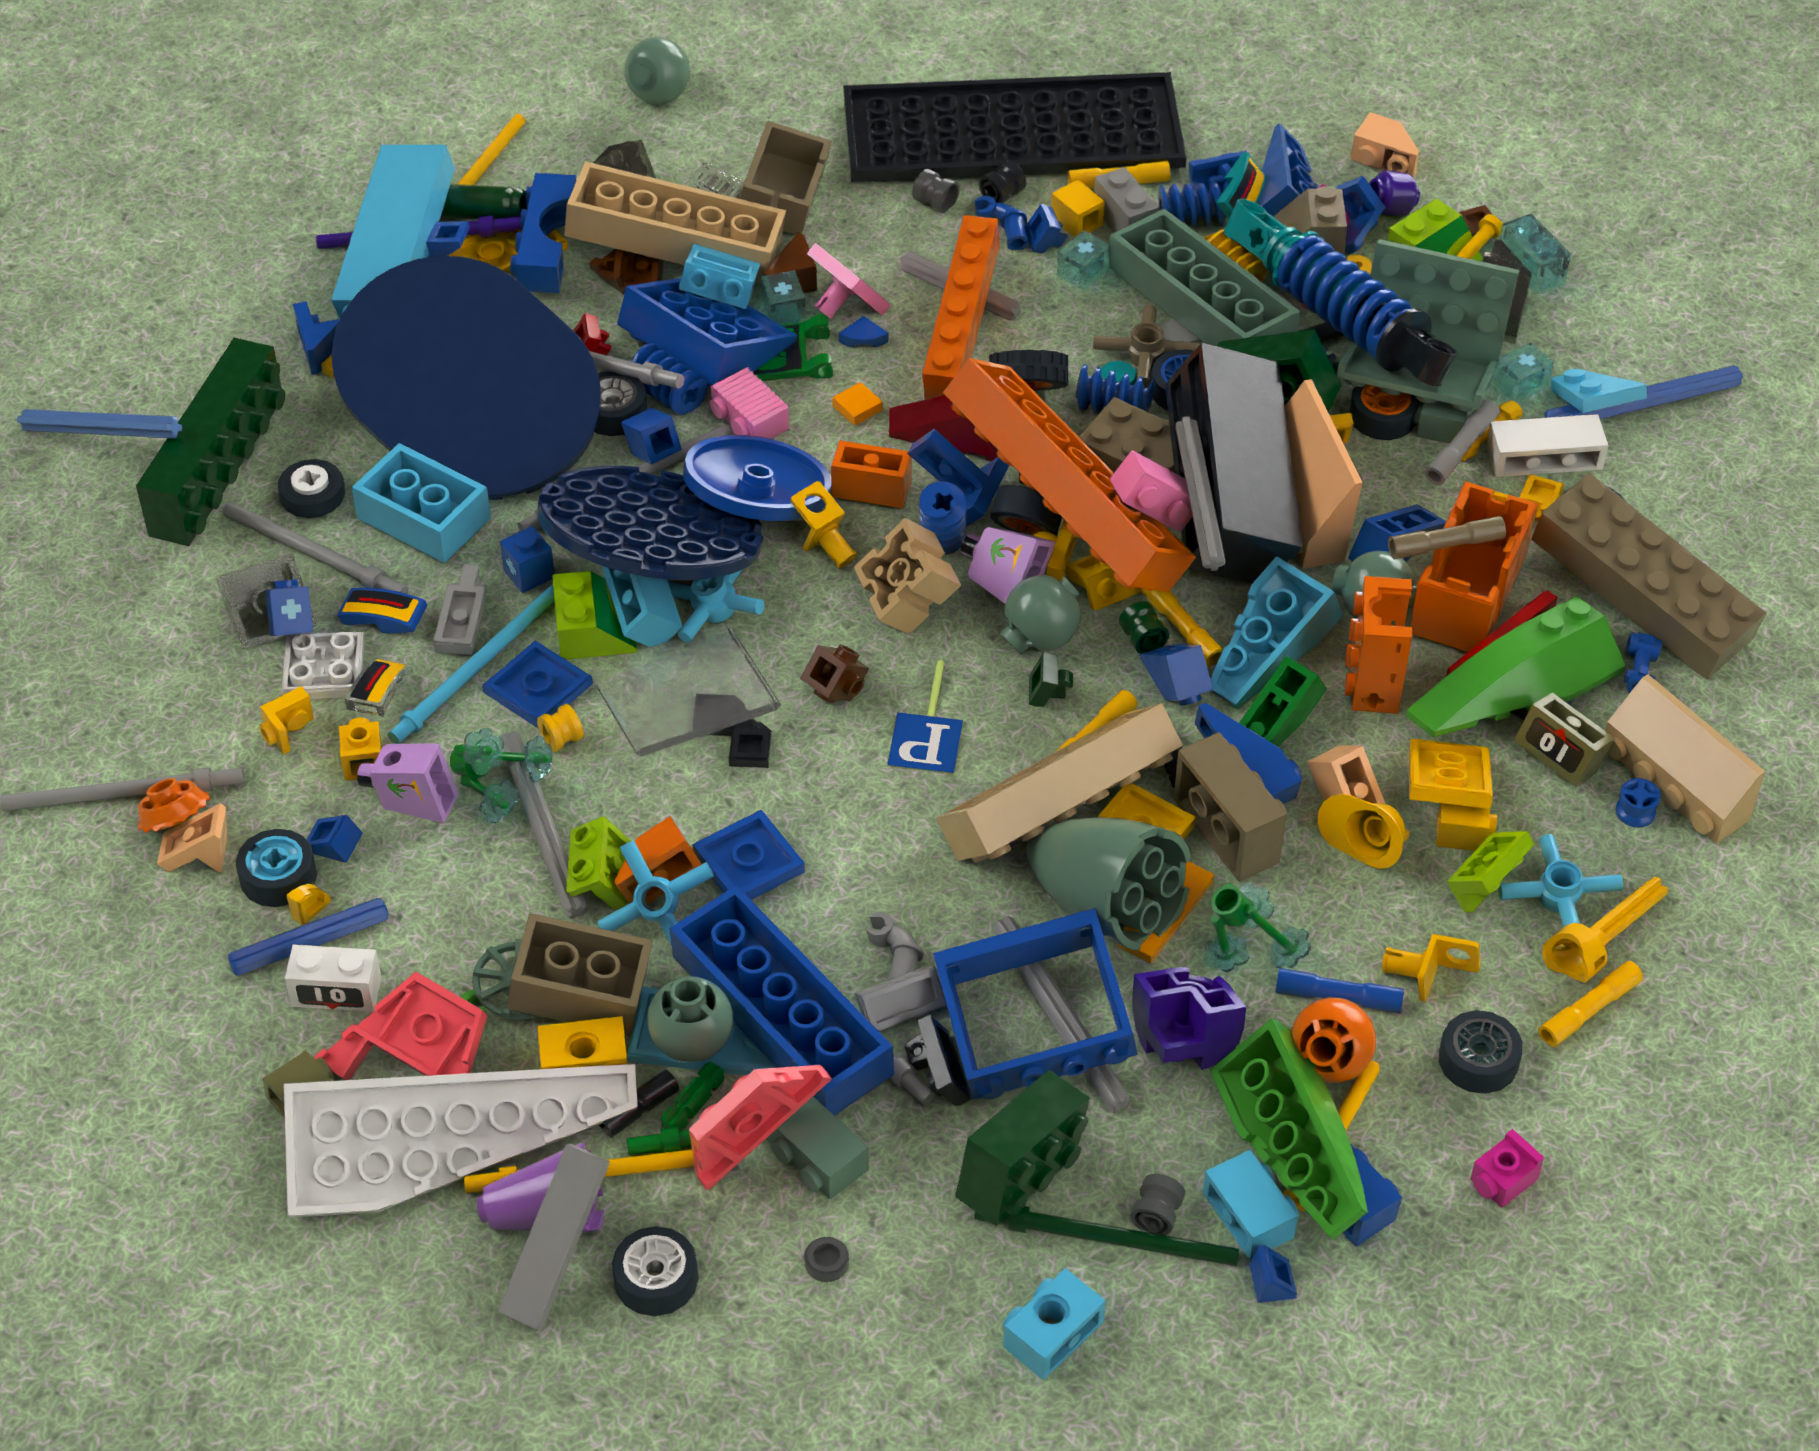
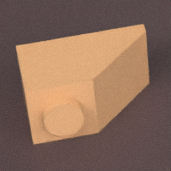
(1345, 771)

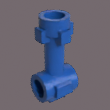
(1643, 649)

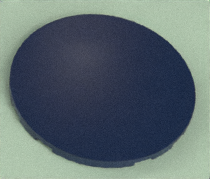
(645, 524)

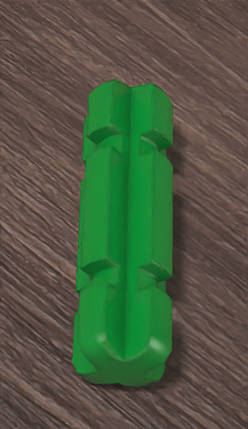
(693, 1097)

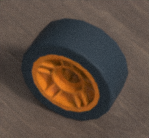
(1382, 414)

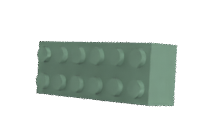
(1197, 282)

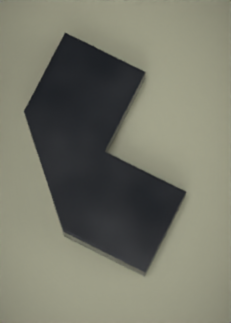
(749, 744)

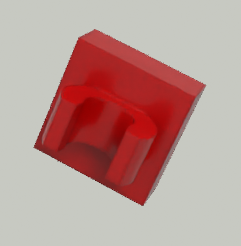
(592, 335)

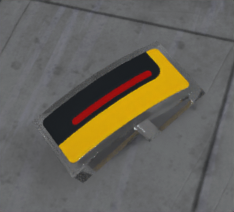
(377, 686)

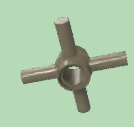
(1144, 345)

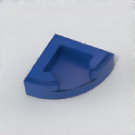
(863, 333)

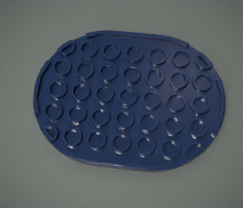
(467, 373)

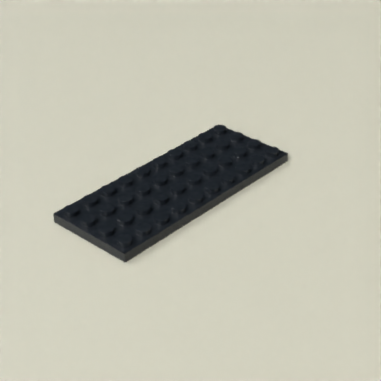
(1034, 122)

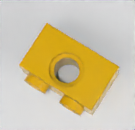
(597, 1039)

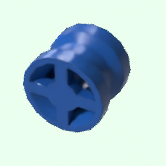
(1646, 797)

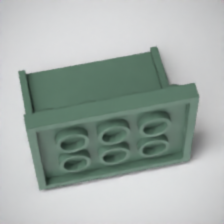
(1467, 310)

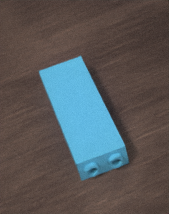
(395, 215)

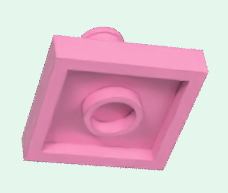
(844, 284)

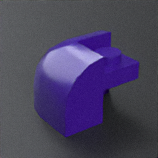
(1186, 1016)

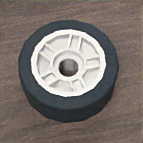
(655, 1250)

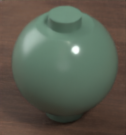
(657, 70)
(1374, 564)
(1041, 613)
(690, 1019)

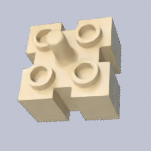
(907, 576)

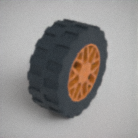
(1042, 367)

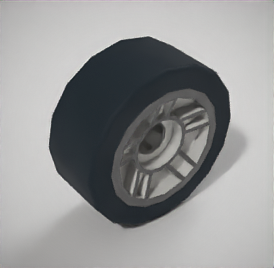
(621, 399)

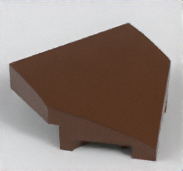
(627, 268)

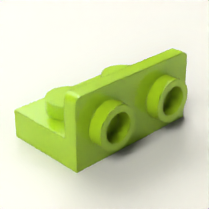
(596, 861)
(1488, 866)

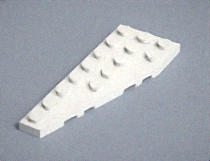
(401, 1137)

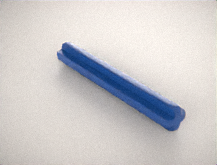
(311, 934)

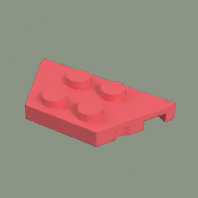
(748, 1116)

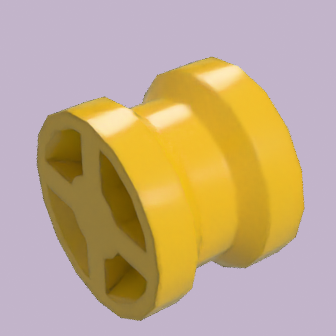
(560, 727)

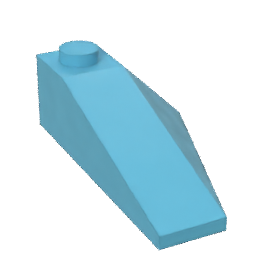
(1282, 618)

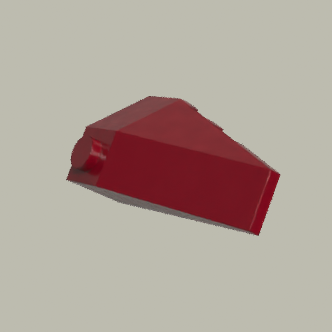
(916, 419)

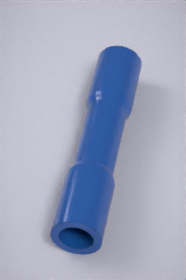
(1312, 986)

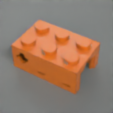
(1378, 647)

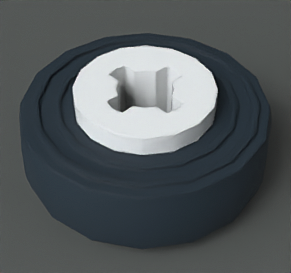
(311, 488)

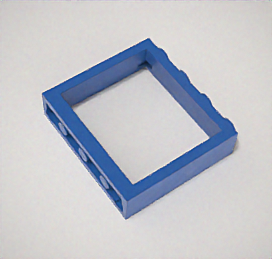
(1017, 950)

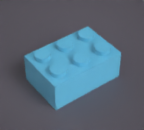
(421, 502)

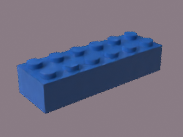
(782, 997)

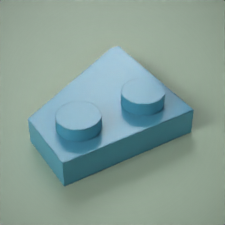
(1596, 391)

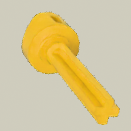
(1581, 949)

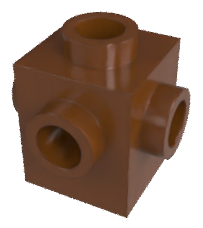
(835, 673)

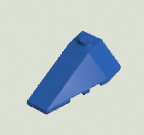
(1285, 172)

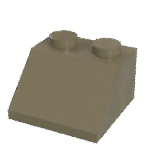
(1320, 212)

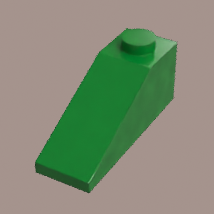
(1284, 702)

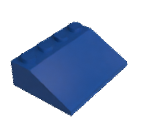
(700, 331)

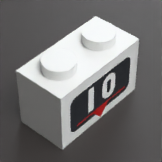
(333, 978)

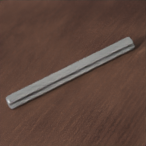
(543, 828)
(1067, 1023)

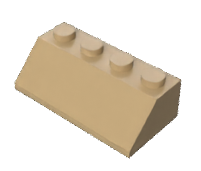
(1685, 759)

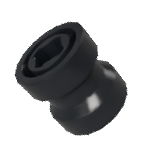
(1004, 182)

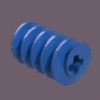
(1192, 203)
(1101, 391)
(679, 400)
(944, 513)

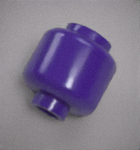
(1396, 192)

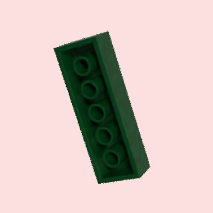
(215, 438)

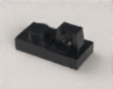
(936, 1050)

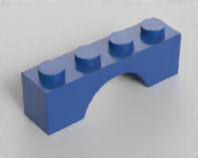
(539, 258)

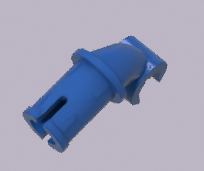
(1010, 218)

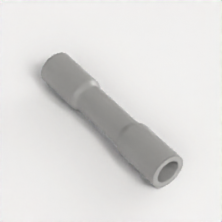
(1451, 456)

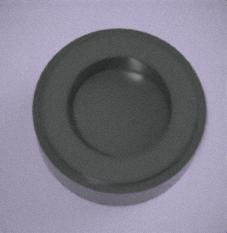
(826, 1259)

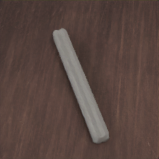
(1200, 494)

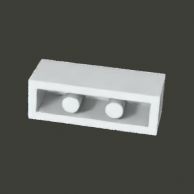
(1546, 445)

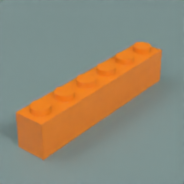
(961, 303)

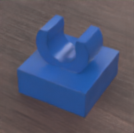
(1044, 230)

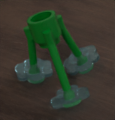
(1249, 906)

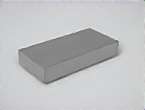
(902, 998)

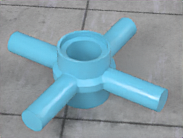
(647, 881)
(1560, 884)

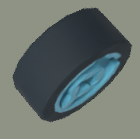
(270, 849)

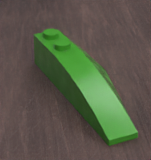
(1554, 652)
(1293, 1125)

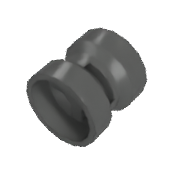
(934, 190)
(1156, 1208)

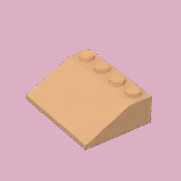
(1324, 479)

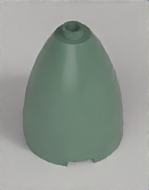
(1114, 870)

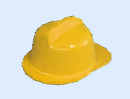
(1363, 829)

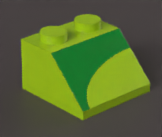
(1434, 229)
(587, 617)

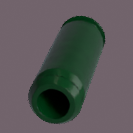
(480, 200)

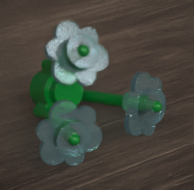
(486, 751)

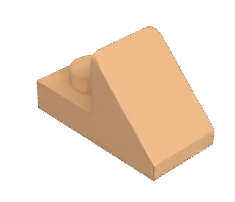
(199, 838)

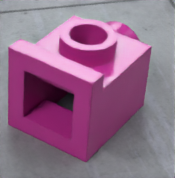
(1507, 1169)

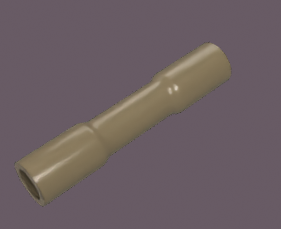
(1469, 533)

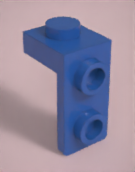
(1362, 208)

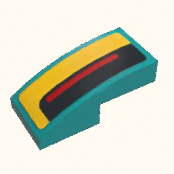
(1245, 182)

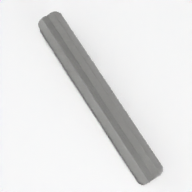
(937, 275)

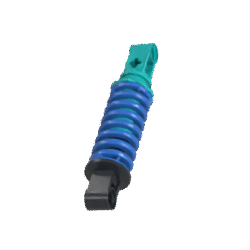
(1343, 294)

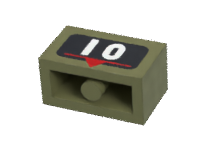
(1564, 739)

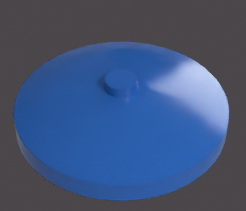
(753, 476)

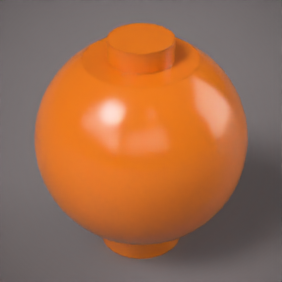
(1335, 1038)

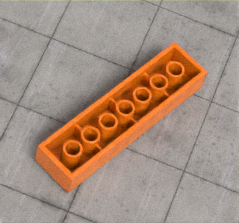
(1067, 476)

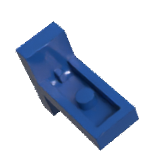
(951, 465)

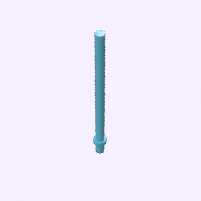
(413, 720)

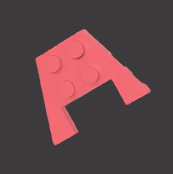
(417, 1026)

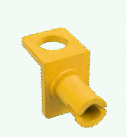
(824, 525)
(1425, 965)

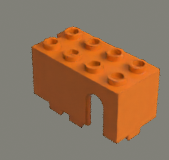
(1468, 583)

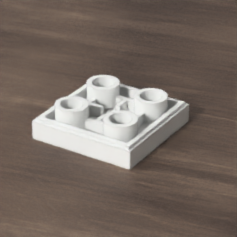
(323, 663)

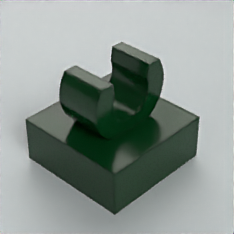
(1048, 681)

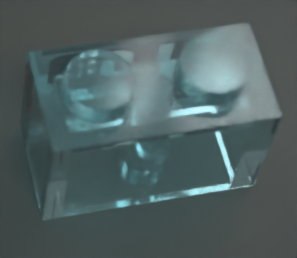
(1537, 251)

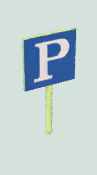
(928, 740)

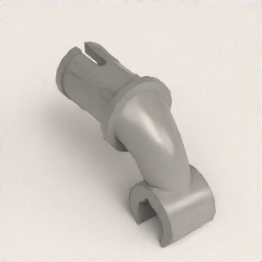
(904, 948)

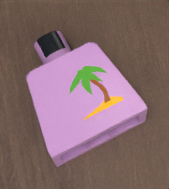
(1005, 559)
(412, 780)

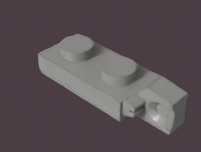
(461, 614)

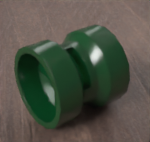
(1142, 625)

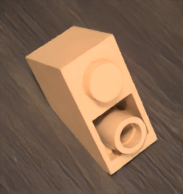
(1385, 145)

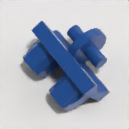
(1212, 170)

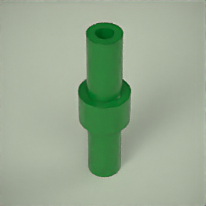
(668, 1141)

